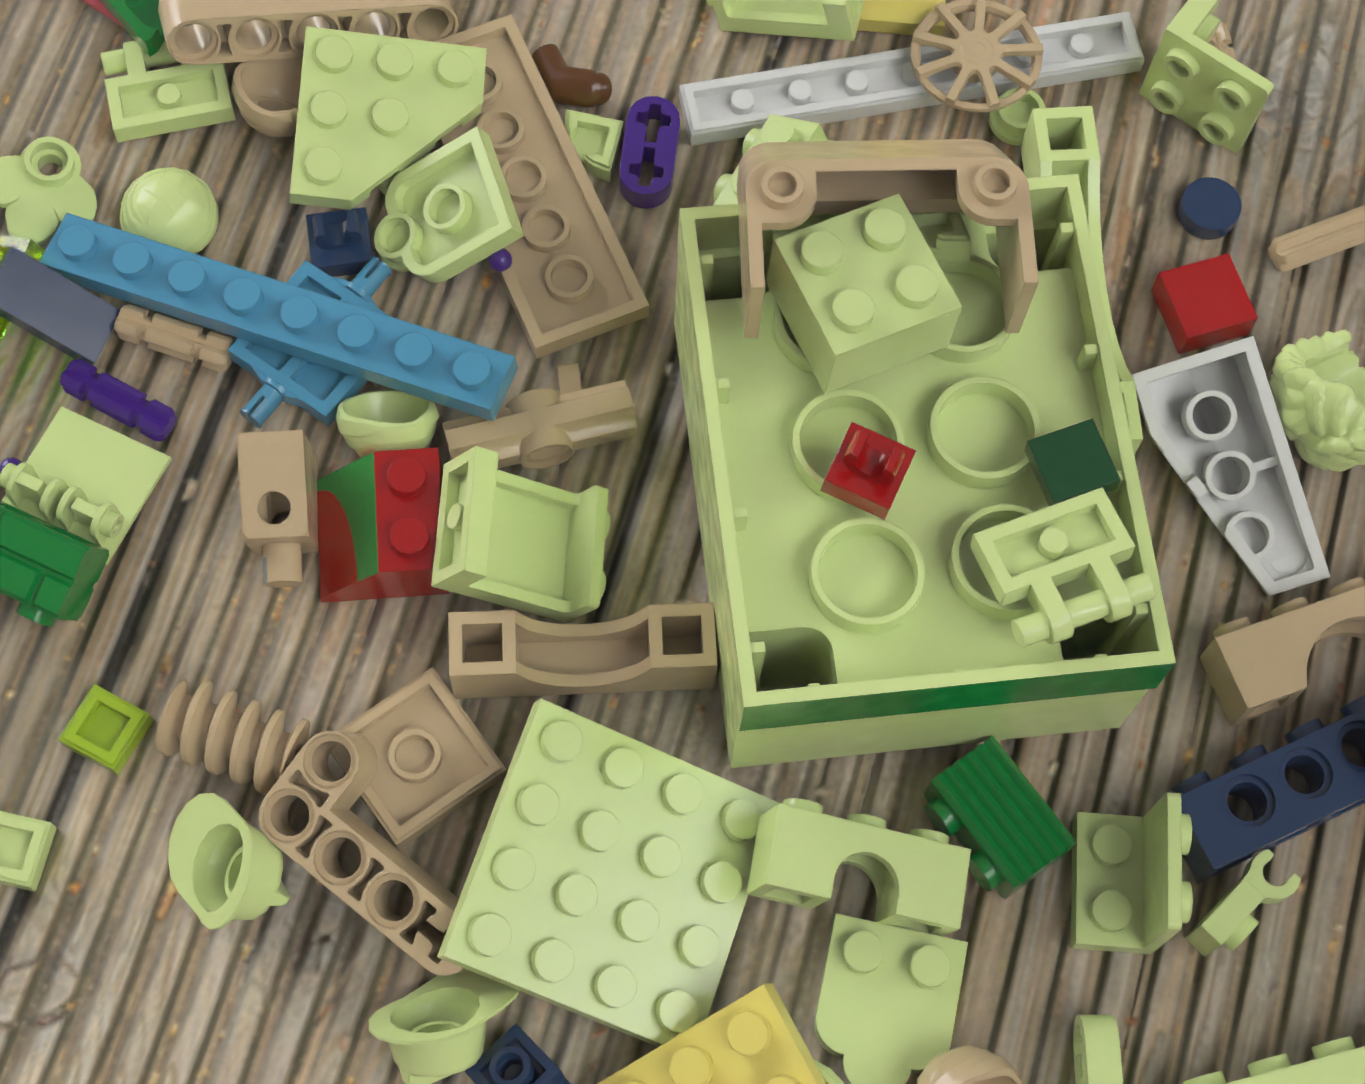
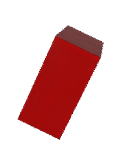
(1203, 303)

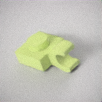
(1230, 918)

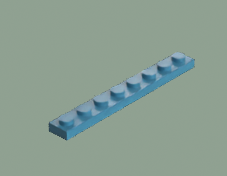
(282, 316)

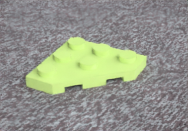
(375, 109)

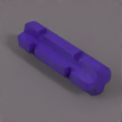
(118, 400)

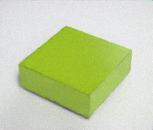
(106, 729)

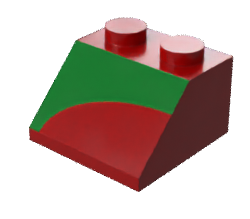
(379, 526)

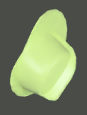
(223, 863)
(440, 1025)

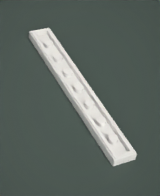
(887, 83)

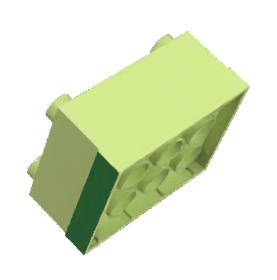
(886, 630)

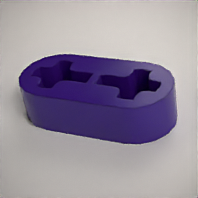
(661, 153)

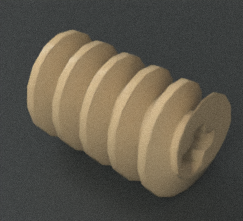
(228, 738)

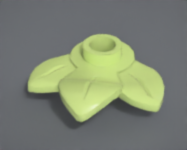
(40, 201)

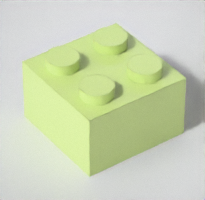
(862, 293)

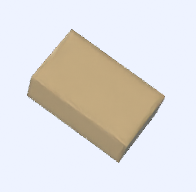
(568, 378)

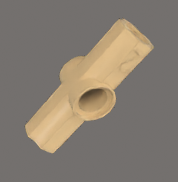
(547, 427)

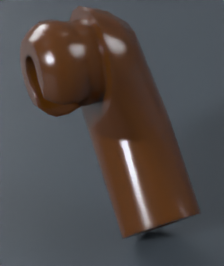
(570, 84)

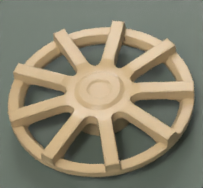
(976, 53)

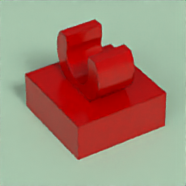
(868, 470)

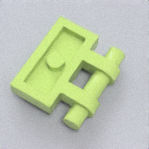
(165, 98)
(1055, 547)

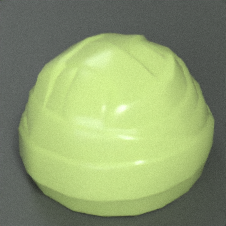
(171, 209)
(386, 421)

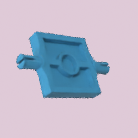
(297, 380)

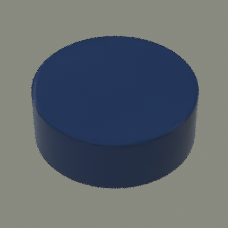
(1209, 208)

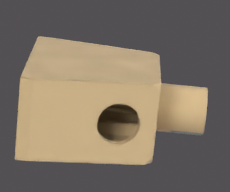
(278, 478)

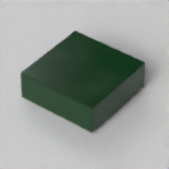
(1071, 462)

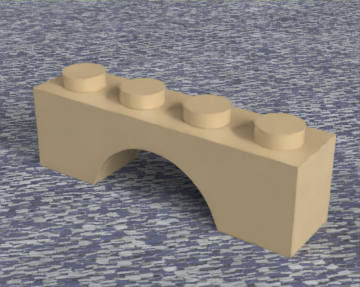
(519, 656)
(1265, 662)

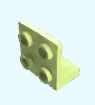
(1203, 82)
(1130, 878)

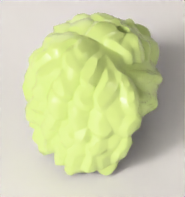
(1322, 400)

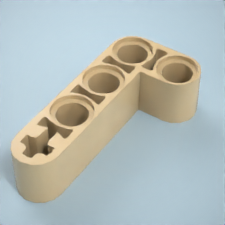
(381, 862)

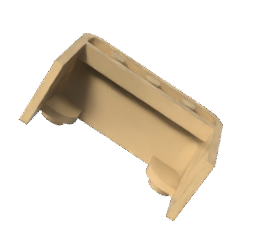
(793, 180)

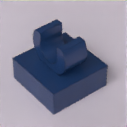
(339, 241)

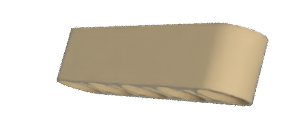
(279, 26)

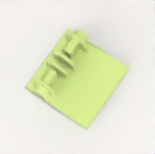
(85, 479)

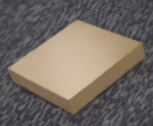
(426, 757)

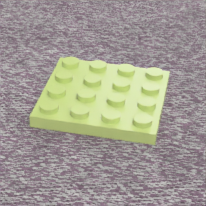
(607, 878)

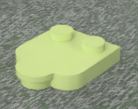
(448, 211)
(887, 999)

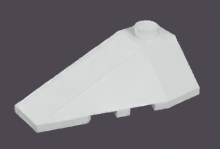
(1230, 450)

